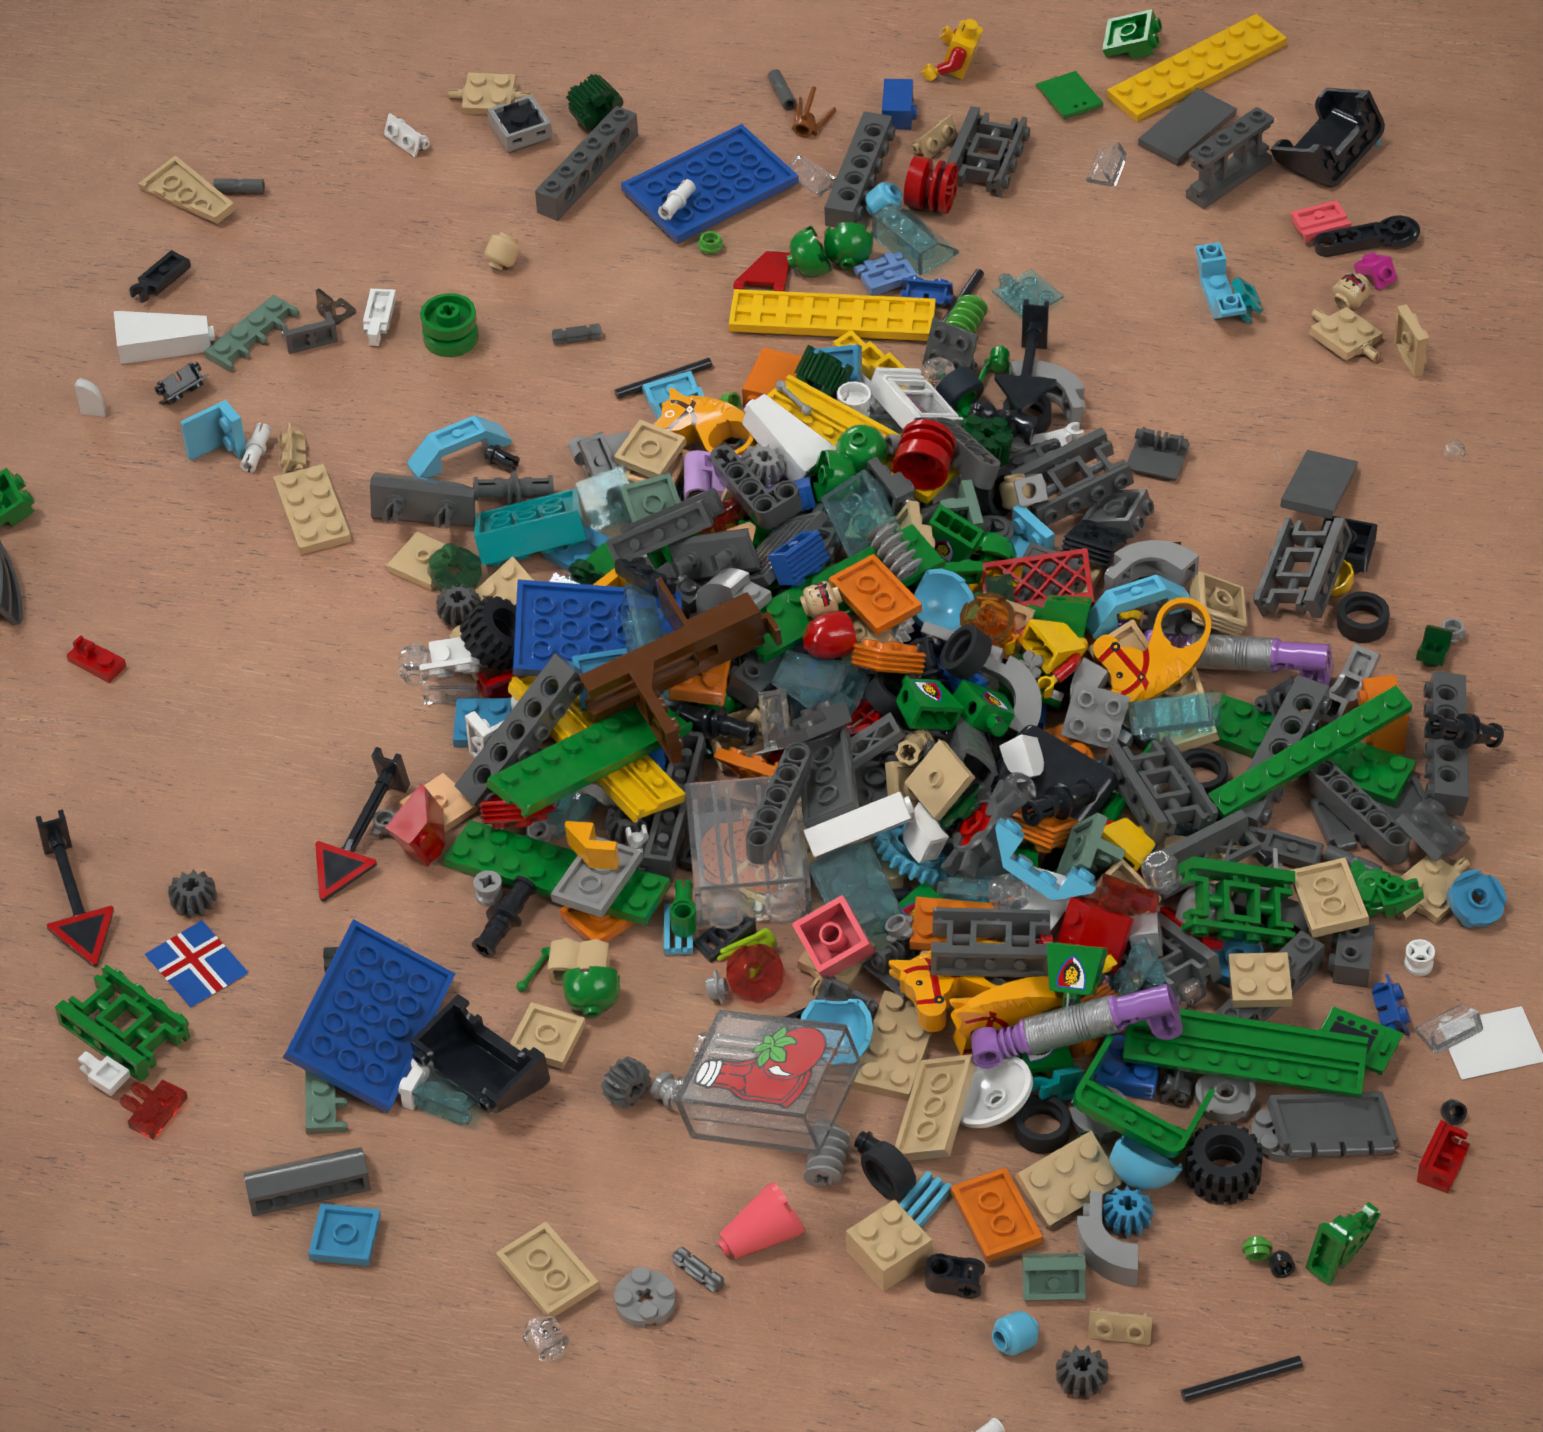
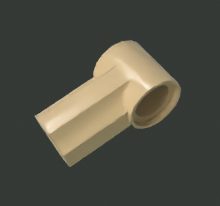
(912, 746)

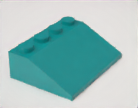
(529, 527)

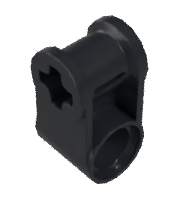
(954, 1276)

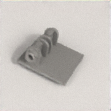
(1095, 715)

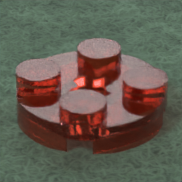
(759, 988)

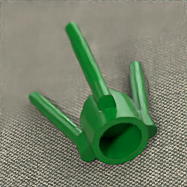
(997, 361)

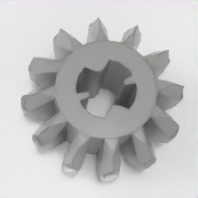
(764, 463)

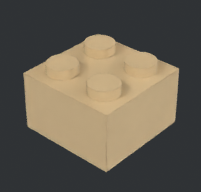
(888, 1245)

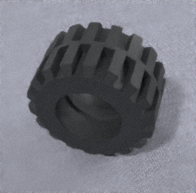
(491, 633)
(1220, 1182)

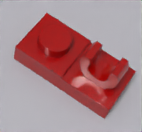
(96, 659)

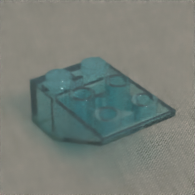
(819, 680)

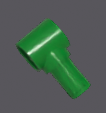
(683, 910)

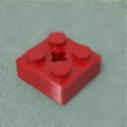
(500, 814)

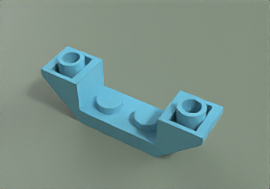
(1214, 282)
(427, 457)
(1126, 597)
(1074, 884)

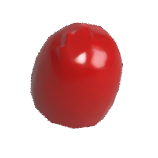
(830, 636)

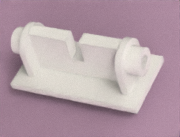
(404, 135)

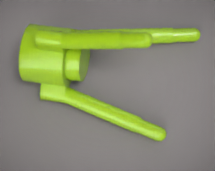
(763, 936)

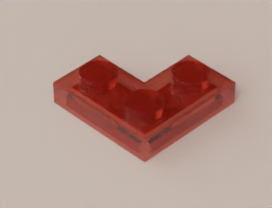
(1119, 894)

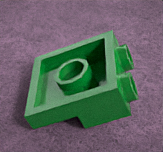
(1132, 34)
(14, 502)

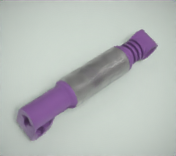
(1260, 655)
(1078, 1024)

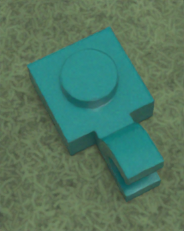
(1249, 297)
(1062, 1085)

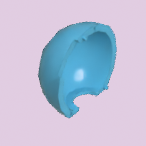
(942, 598)
(849, 1012)
(1142, 1166)

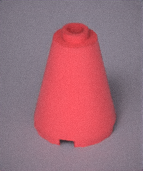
(761, 1224)

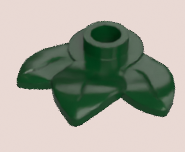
(584, 572)
(963, 807)

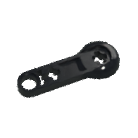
(1392, 232)

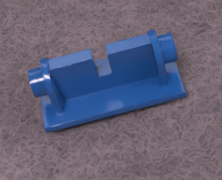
(938, 289)
(1390, 996)

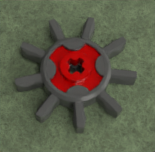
(976, 835)

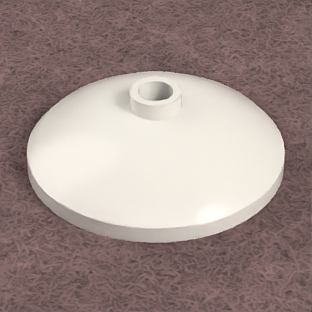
(997, 1093)

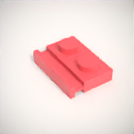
(1319, 219)

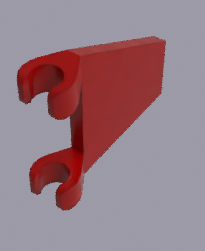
(767, 270)

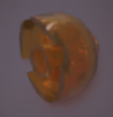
(991, 615)

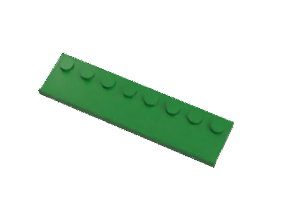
(790, 614)
(578, 760)
(1255, 1052)

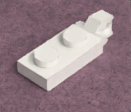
(378, 314)

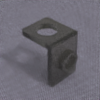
(326, 303)

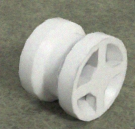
(1415, 952)

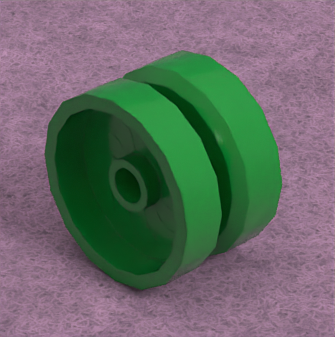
(449, 325)

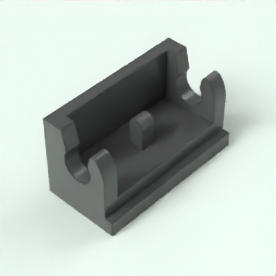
(310, 335)

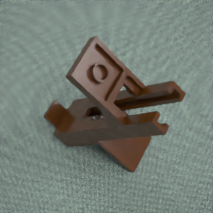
(674, 658)

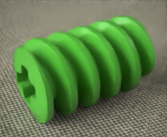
(968, 313)

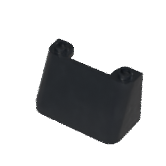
(1338, 140)
(1066, 766)
(478, 1059)

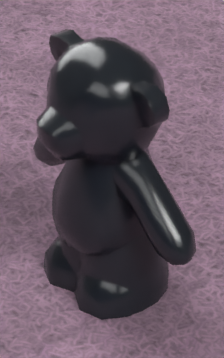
(1022, 425)

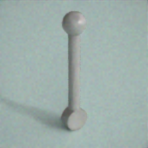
(781, 386)

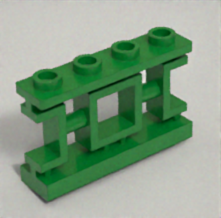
(1239, 879)
(109, 1039)

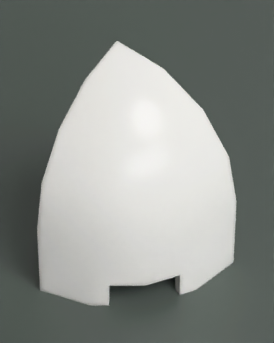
(89, 398)
(1023, 755)

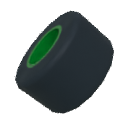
(960, 387)

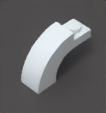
(924, 835)

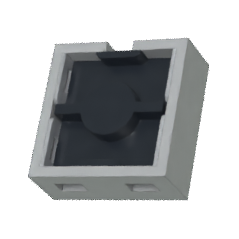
(519, 123)

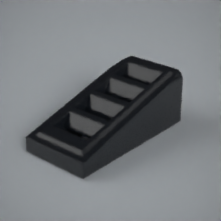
(747, 929)

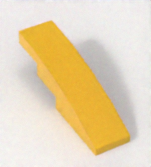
(871, 355)

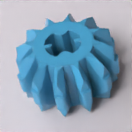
(1127, 1211)

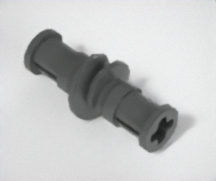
(513, 487)

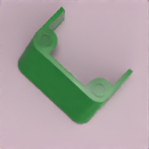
(1130, 1119)

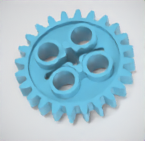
(894, 850)

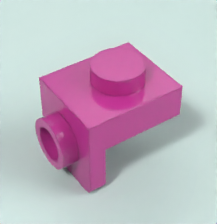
(1378, 267)

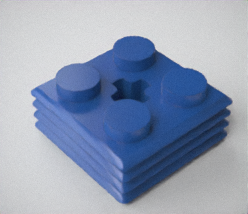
(1127, 1077)

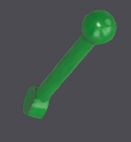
(522, 985)

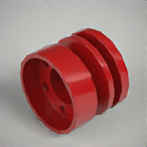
(930, 184)
(925, 454)

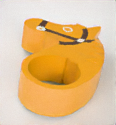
(704, 421)

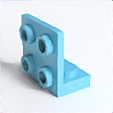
(212, 429)
(1029, 529)

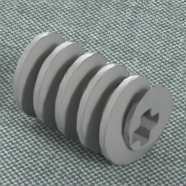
(893, 550)
(827, 1167)

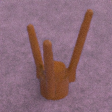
(805, 123)

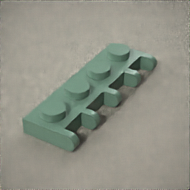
(249, 331)
(322, 1106)

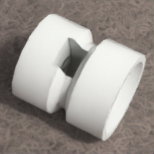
(856, 396)

